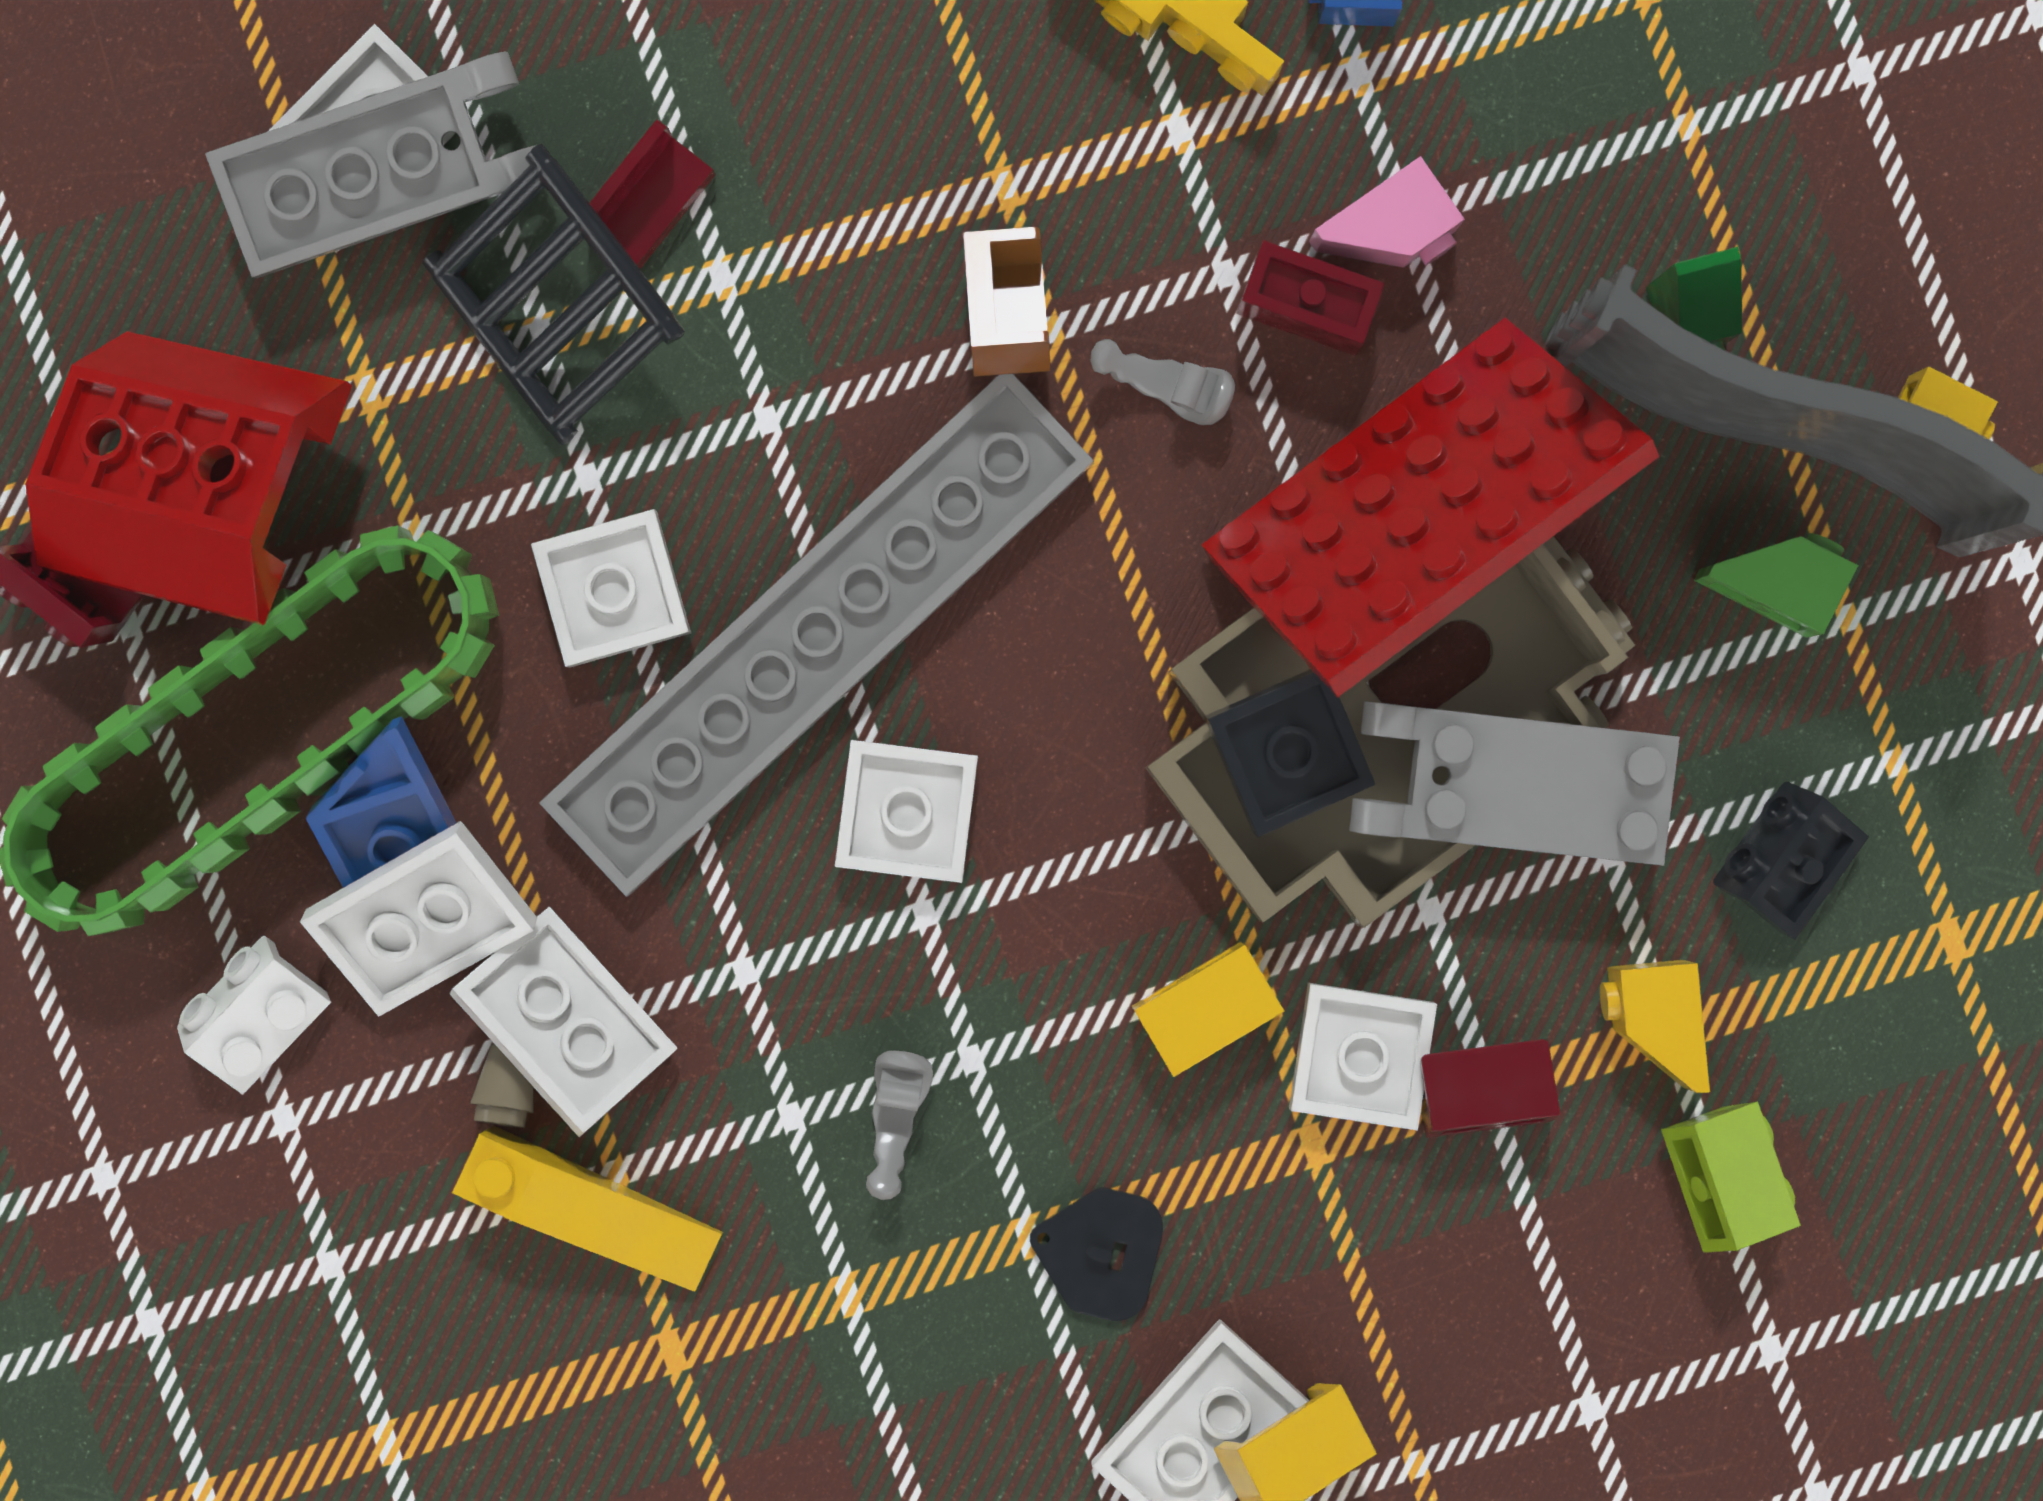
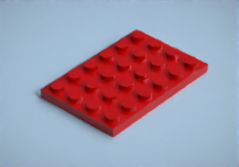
(1427, 504)

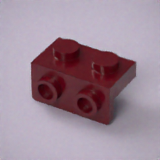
(73, 608)

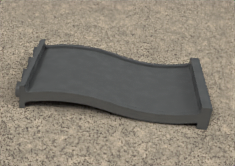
(1927, 459)

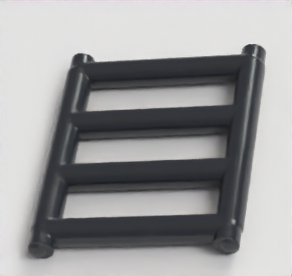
(620, 275)

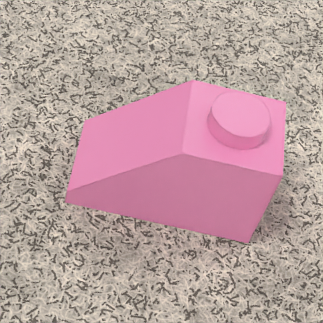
(1394, 221)

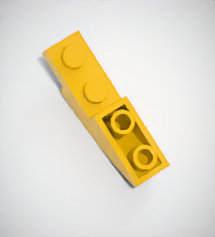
(1204, 27)

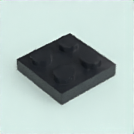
(1289, 751)

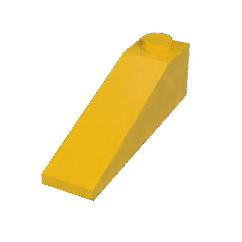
(584, 1208)

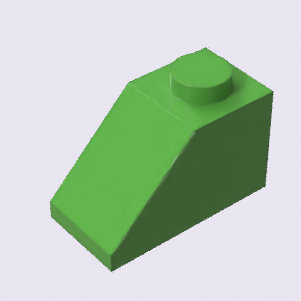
(1787, 582)

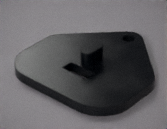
(1083, 1247)

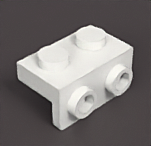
(250, 1015)

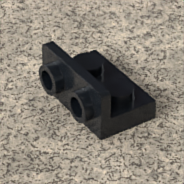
(1791, 858)

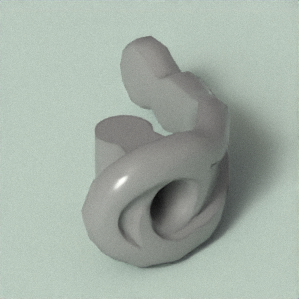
(1187, 388)
(901, 1088)

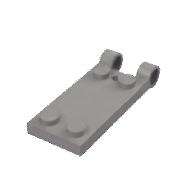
(363, 168)
(1526, 785)

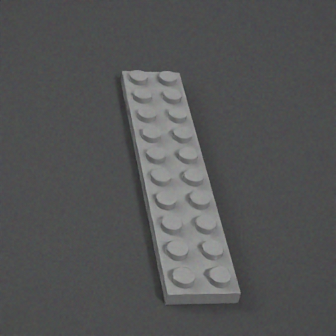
(816, 632)

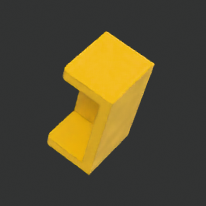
(1208, 1008)
(1299, 1450)

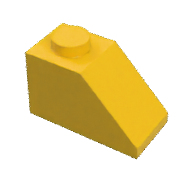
(1660, 1016)

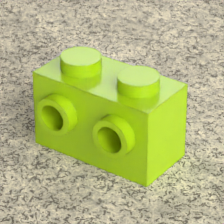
(1731, 1177)

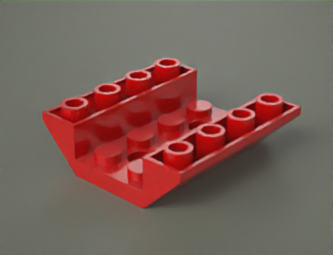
(148, 507)

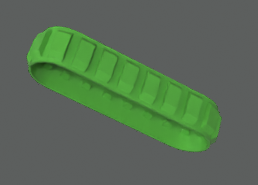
(34, 809)

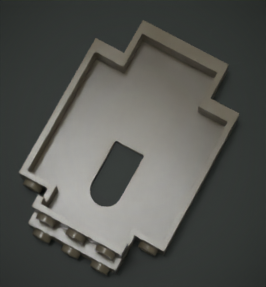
(1545, 643)

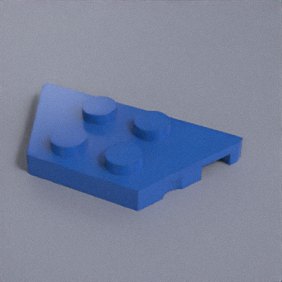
(379, 806)

